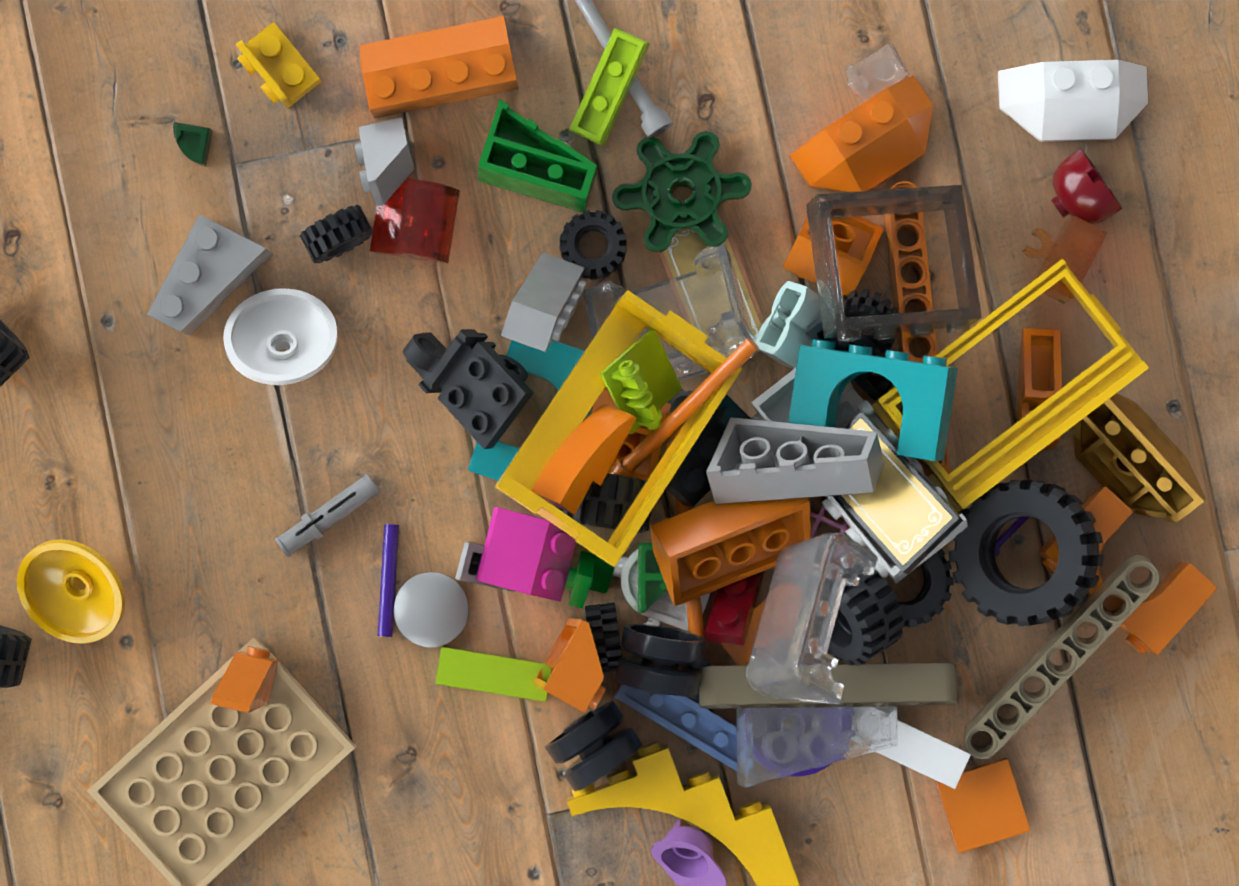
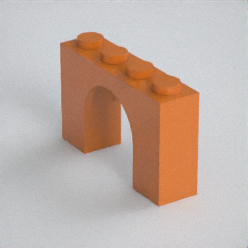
(1166, 607)

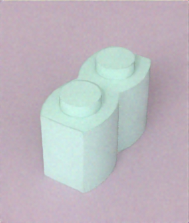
(786, 326)

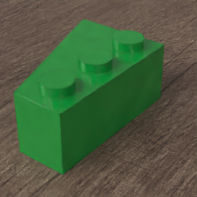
(534, 163)

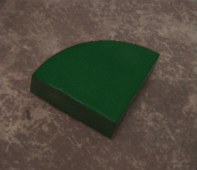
(193, 141)

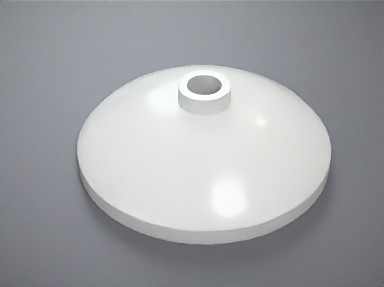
(278, 322)

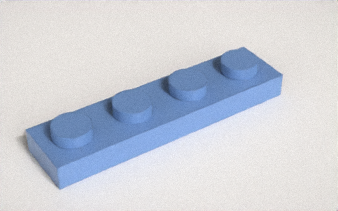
(687, 720)

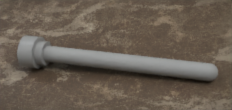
(654, 119)

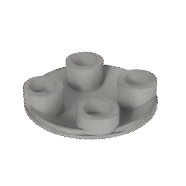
(431, 609)

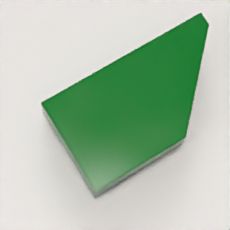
(650, 580)

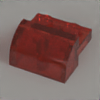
(416, 222)

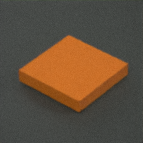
(983, 806)

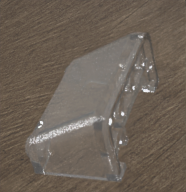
(704, 298)
(800, 616)

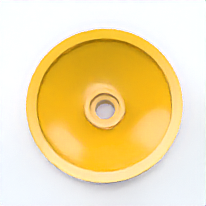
(70, 591)

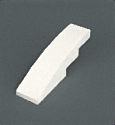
(927, 755)

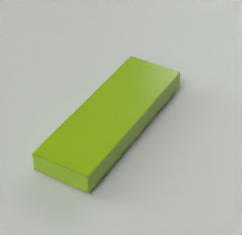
(609, 86)
(491, 673)

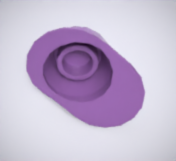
(688, 856)

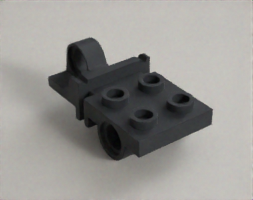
(474, 382)

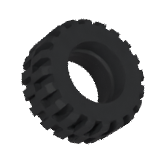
(1076, 544)

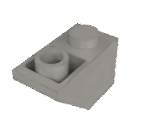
(386, 158)

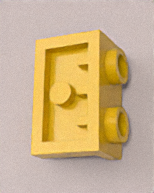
(279, 64)

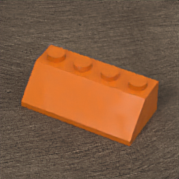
(437, 67)
(725, 543)
(574, 667)

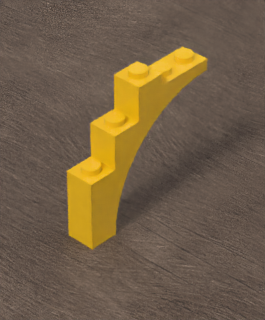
(657, 786)

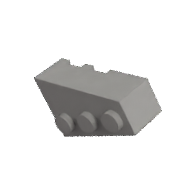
(205, 274)

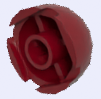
(1083, 190)

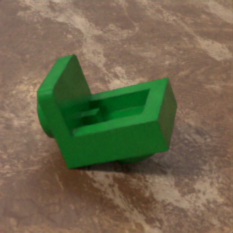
(589, 574)

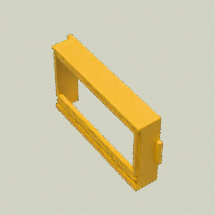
(577, 398)
(1046, 420)

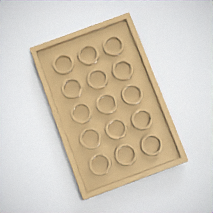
(219, 776)

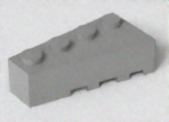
(544, 302)
(792, 461)

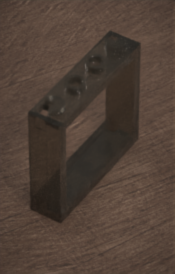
(892, 201)

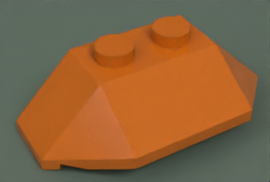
(869, 141)

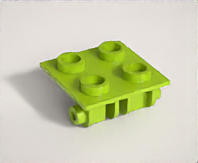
(642, 381)

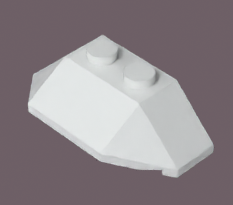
(1074, 98)

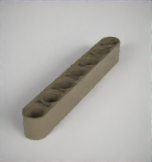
(1054, 675)
(863, 686)

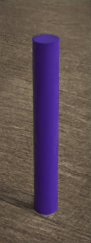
(388, 580)

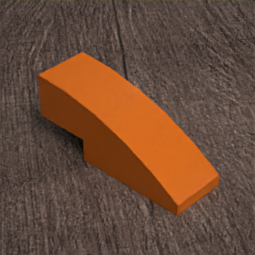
(1038, 370)
(584, 458)

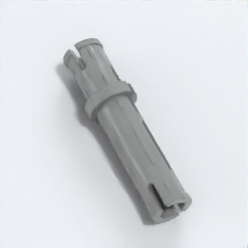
(316, 523)

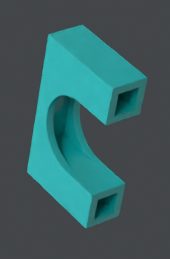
(551, 366)
(923, 388)

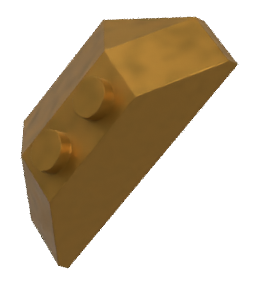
(1137, 460)

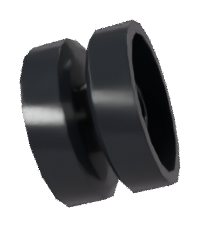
(661, 660)
(596, 749)

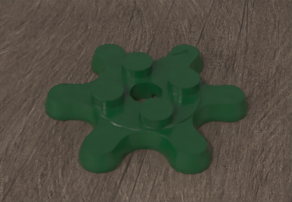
(688, 169)

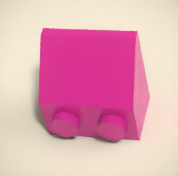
(526, 555)

